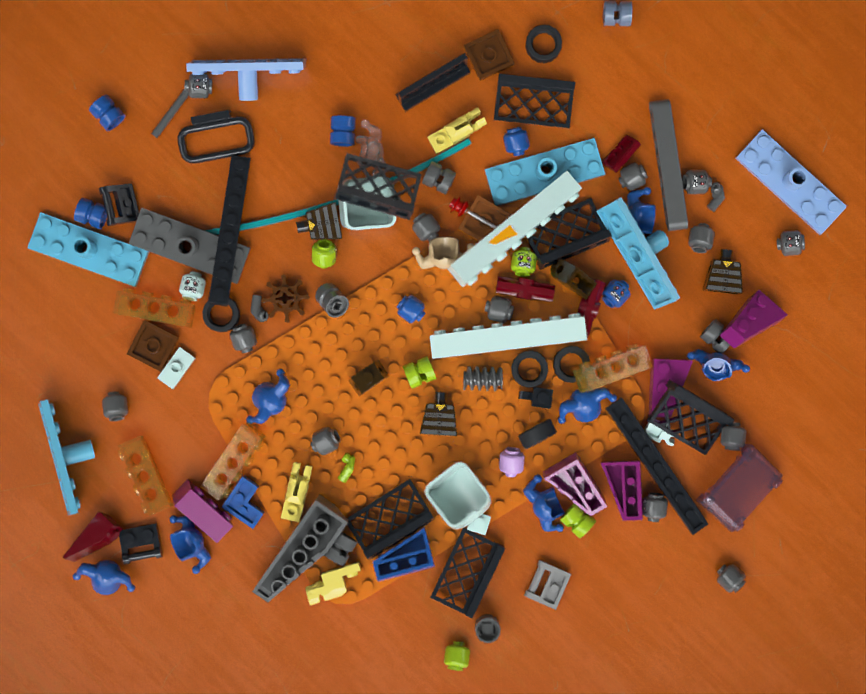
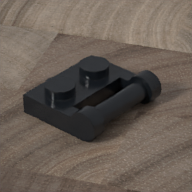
(125, 204)
(139, 537)

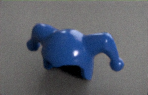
(642, 212)
(717, 365)
(269, 398)
(584, 405)
(544, 505)
(189, 543)
(105, 576)

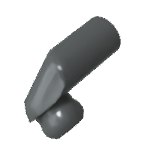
(718, 196)
(256, 309)

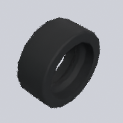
(543, 29)
(221, 328)
(557, 360)
(532, 383)
(537, 434)

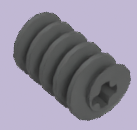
(483, 378)

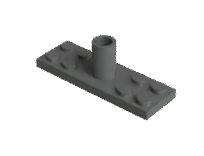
(167, 238)

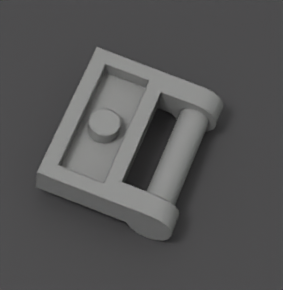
(553, 587)

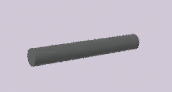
(170, 114)

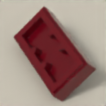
(621, 153)

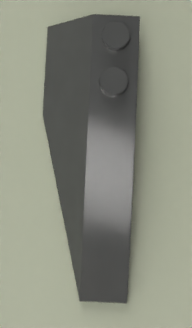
(303, 548)

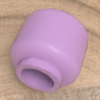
(511, 461)

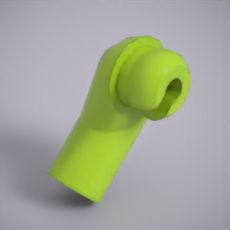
(348, 469)

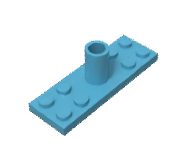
(524, 176)
(640, 252)
(103, 253)
(64, 455)

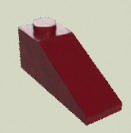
(97, 534)

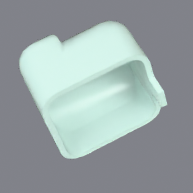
(361, 218)
(458, 496)

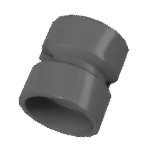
(432, 175)
(332, 300)
(710, 334)
(339, 550)
(487, 628)

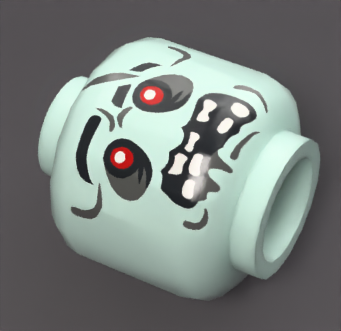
(192, 286)

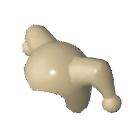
(442, 253)

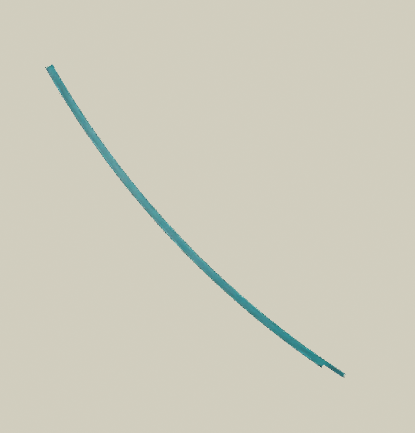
(256, 224)

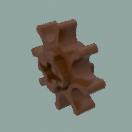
(286, 308)

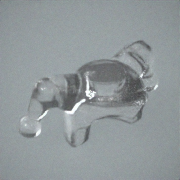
(370, 145)

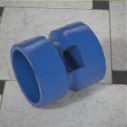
(104, 110)
(342, 131)
(91, 213)

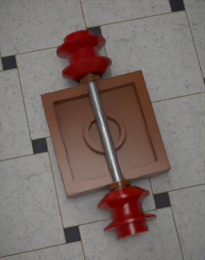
(480, 218)

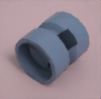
(624, 15)

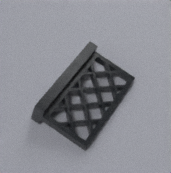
(433, 83)
(536, 84)
(377, 201)
(575, 247)
(694, 402)
(397, 534)
(483, 579)

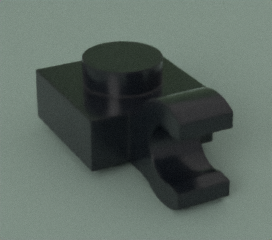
(540, 397)

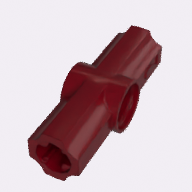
(525, 289)
(589, 307)

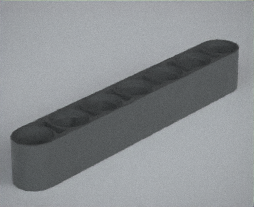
(668, 165)

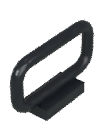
(214, 121)

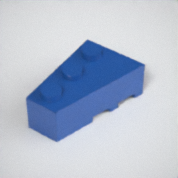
(406, 558)

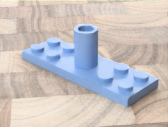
(247, 71)
(775, 170)

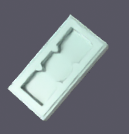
(176, 368)

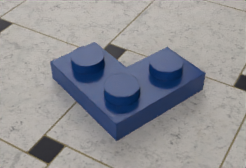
(239, 502)

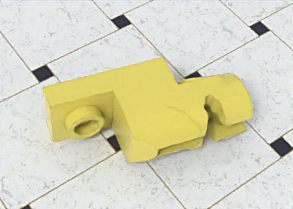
(456, 131)
(296, 493)
(332, 584)

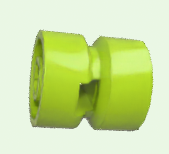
(419, 372)
(578, 520)

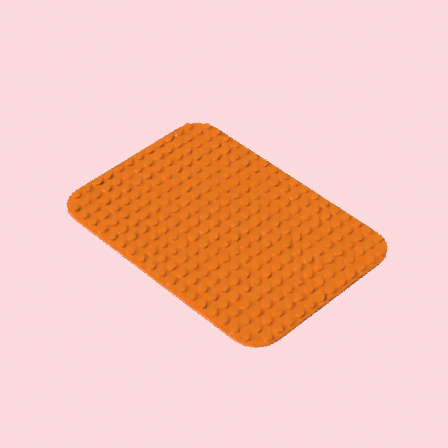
(387, 419)

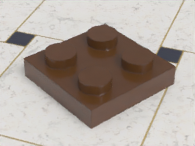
(489, 55)
(152, 345)

